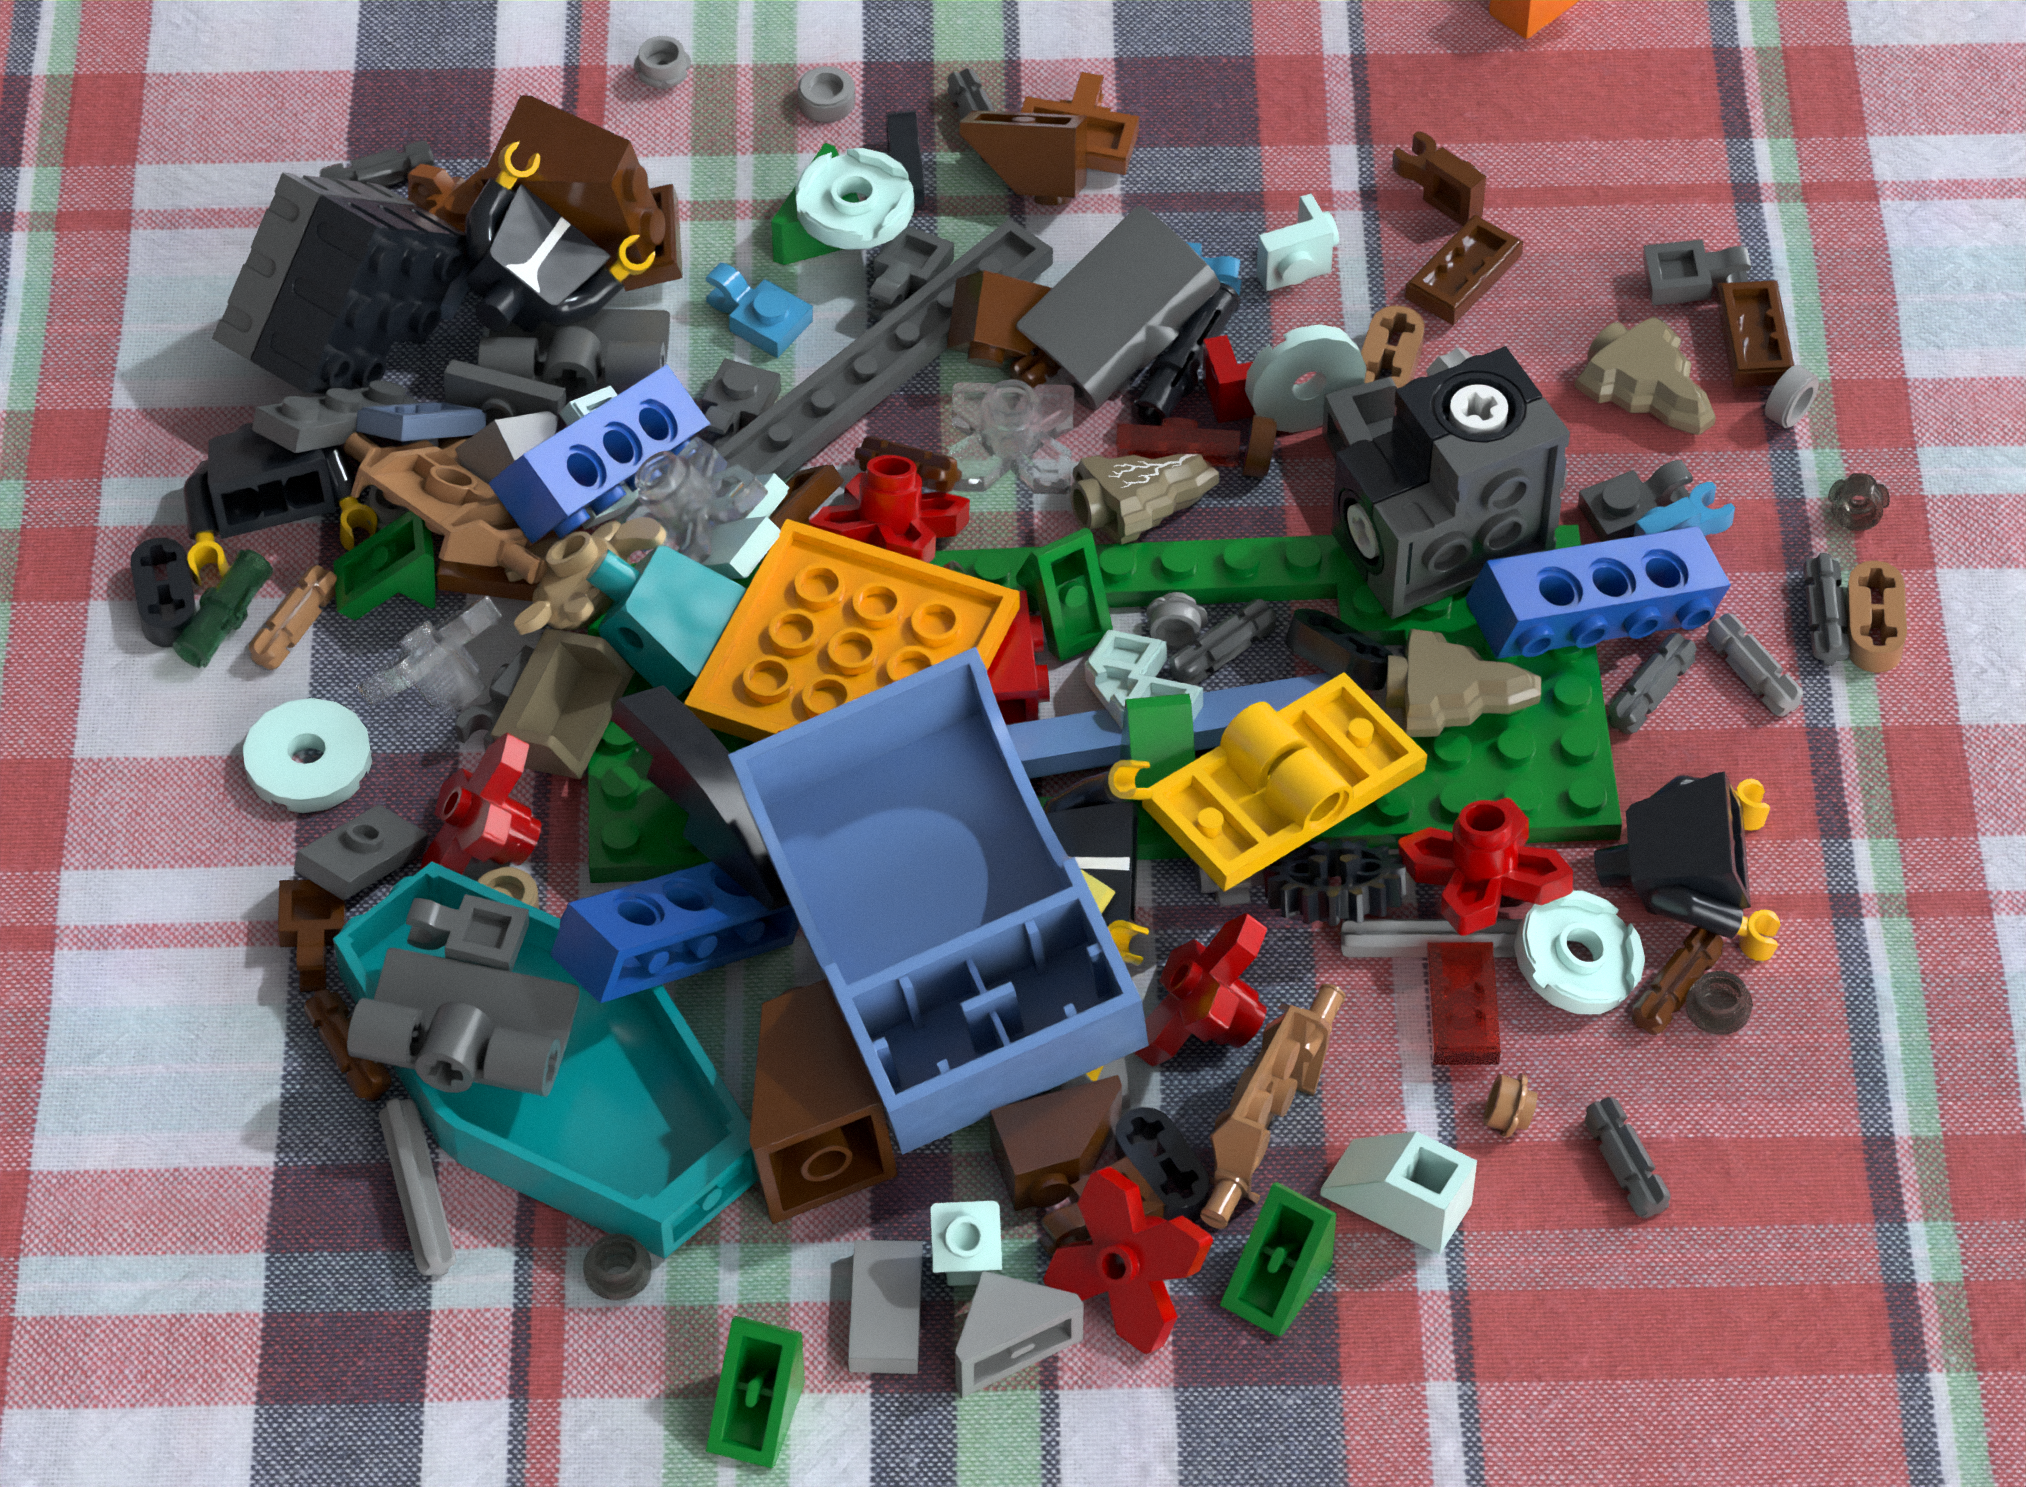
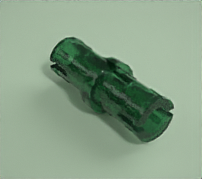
(223, 608)

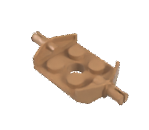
(449, 501)
(1288, 1062)

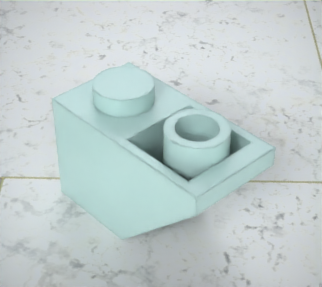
(1405, 1185)

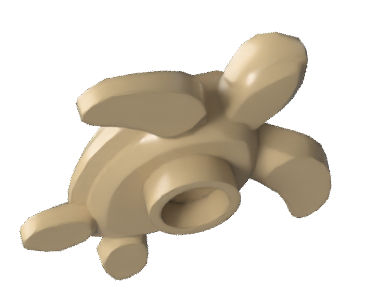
(563, 595)

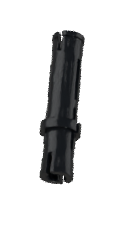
(1175, 372)

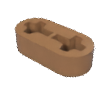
(1399, 359)
(1887, 616)

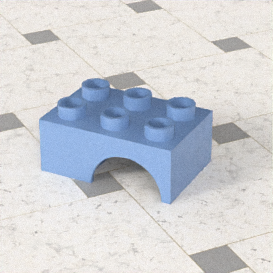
(939, 901)

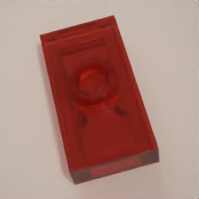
(1179, 437)
(1463, 1003)

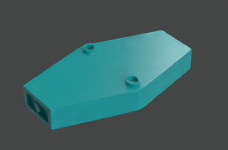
(637, 1115)

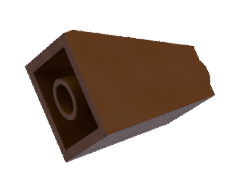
(584, 177)
(814, 1107)

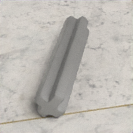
(1410, 936)
(417, 1187)

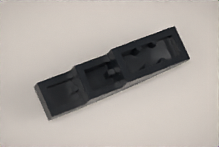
(699, 777)

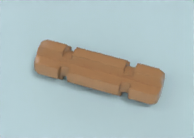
(293, 617)

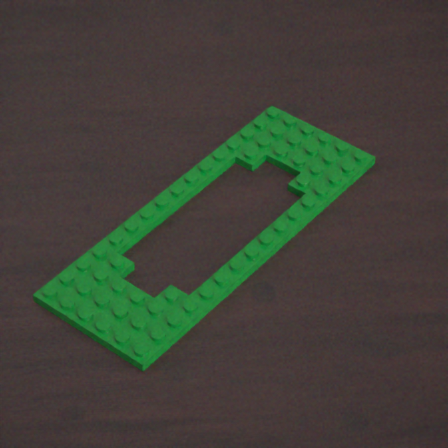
(1543, 757)

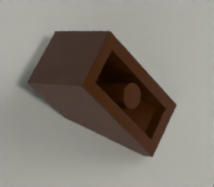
(1032, 151)
(986, 316)
(1054, 1140)

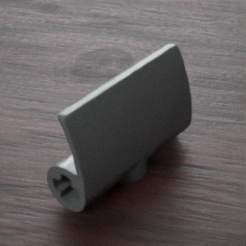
(1119, 306)
(583, 356)
(465, 1023)

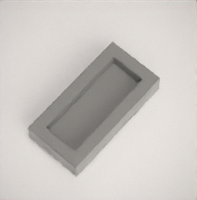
(885, 1306)

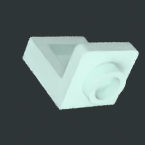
(1298, 250)
(965, 1240)

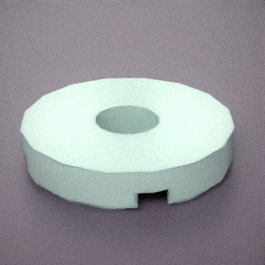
(860, 223)
(1306, 350)
(302, 726)
(1562, 977)

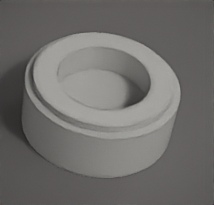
(826, 94)
(1792, 396)

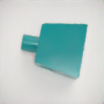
(664, 613)

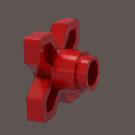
(892, 513)
(480, 813)
(1483, 862)
(1207, 993)
(1128, 1259)

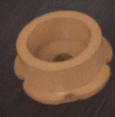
(1509, 1104)

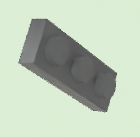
(325, 419)

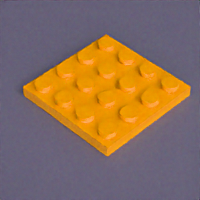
(835, 624)

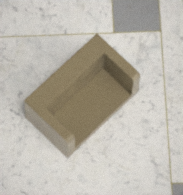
(564, 701)

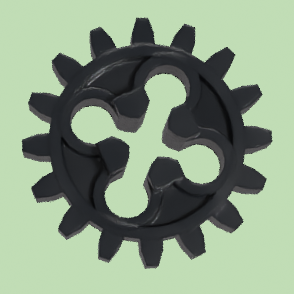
(1368, 882)

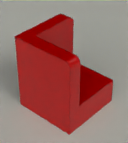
(1225, 380)

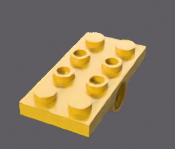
(1283, 779)

